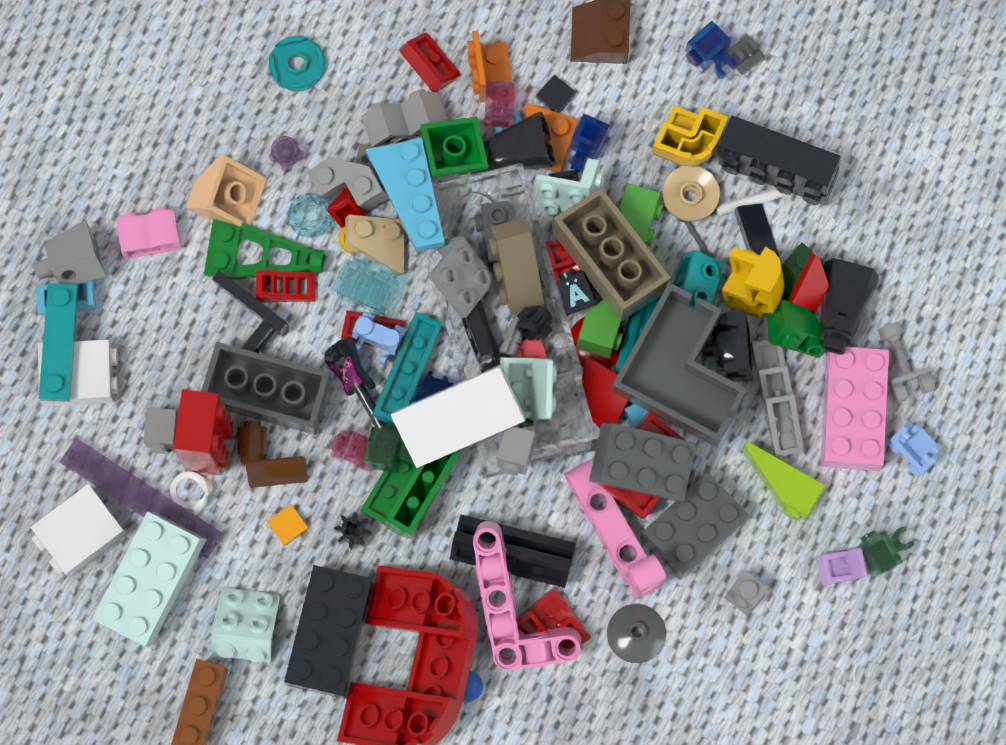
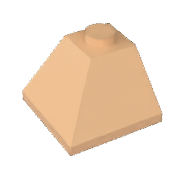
(227, 192)

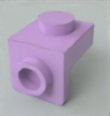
(842, 566)

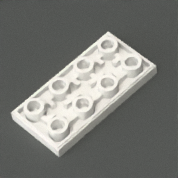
(458, 416)

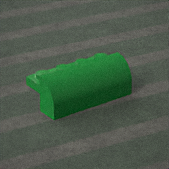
(405, 497)

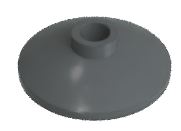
(630, 647)

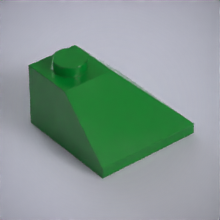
(453, 147)

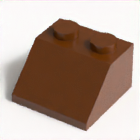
(601, 32)

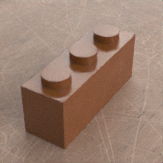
(200, 704)

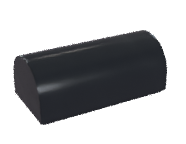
(480, 333)

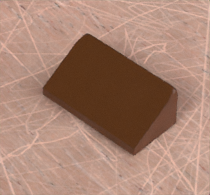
(277, 471)

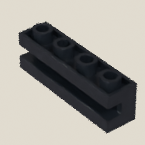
(527, 552)

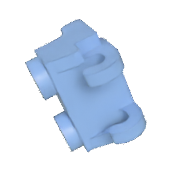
(378, 336)
(917, 447)

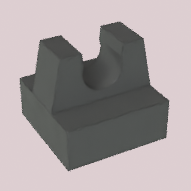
(746, 54)

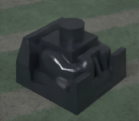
(731, 346)

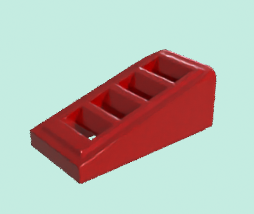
(274, 297)

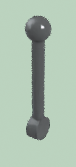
(697, 238)

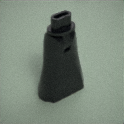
(520, 143)
(844, 302)

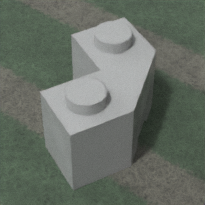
(393, 122)
(337, 174)

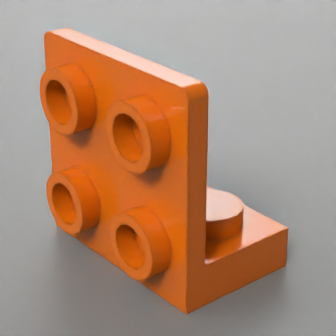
(490, 64)

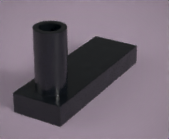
(270, 322)

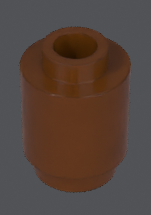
(251, 441)

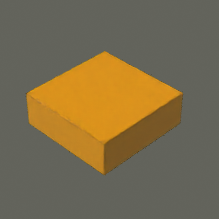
(287, 525)

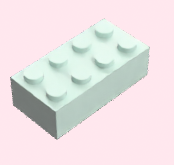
(149, 579)

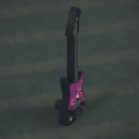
(345, 363)

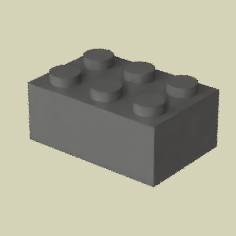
(642, 462)
(694, 527)

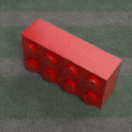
(202, 432)

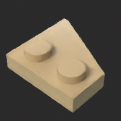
(377, 239)

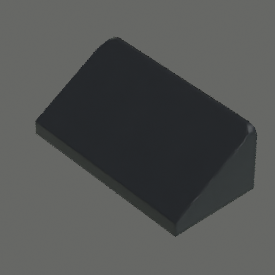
(755, 228)

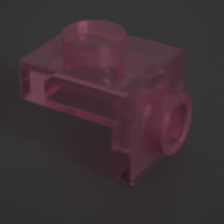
(499, 104)
(350, 448)

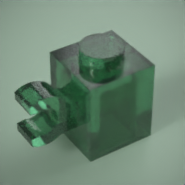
(386, 449)
(882, 552)

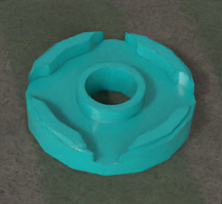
(296, 79)

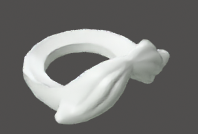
(204, 482)

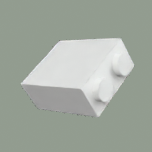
(91, 373)
(77, 532)

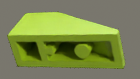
(787, 485)

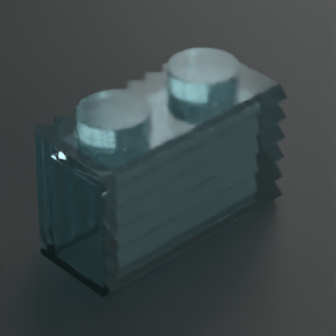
(366, 287)

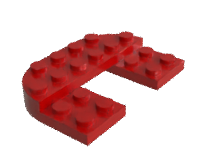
(440, 666)

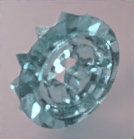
(306, 203)

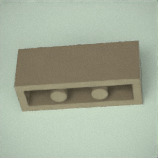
(515, 266)

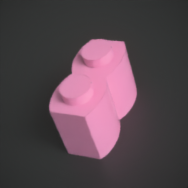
(148, 233)

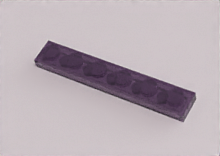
(134, 492)

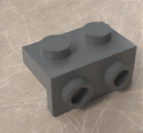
(491, 215)

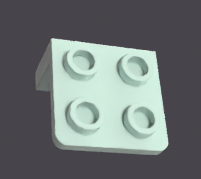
(560, 194)
(532, 384)
(244, 625)

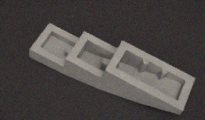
(777, 398)

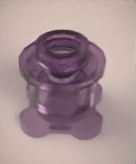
(285, 160)

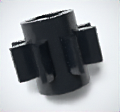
(535, 323)
(351, 539)

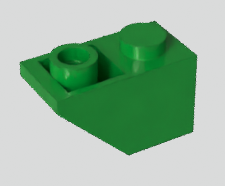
(795, 329)

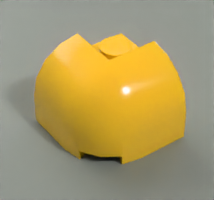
(689, 137)
(754, 282)

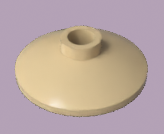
(694, 180)

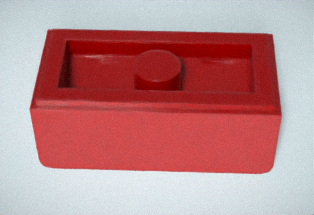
(429, 62)

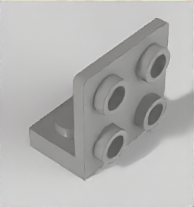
(461, 275)

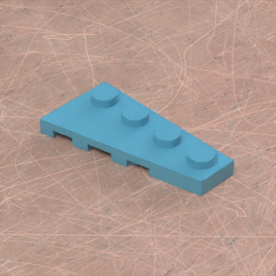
(407, 181)

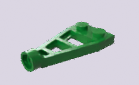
(224, 249)

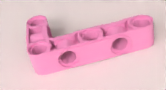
(641, 574)
(500, 616)

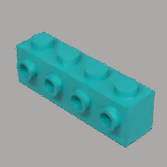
(699, 276)

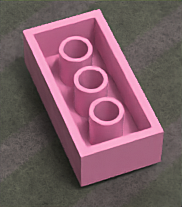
(855, 409)

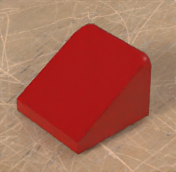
(343, 206)

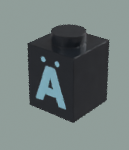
(574, 292)

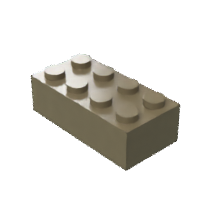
(610, 254)

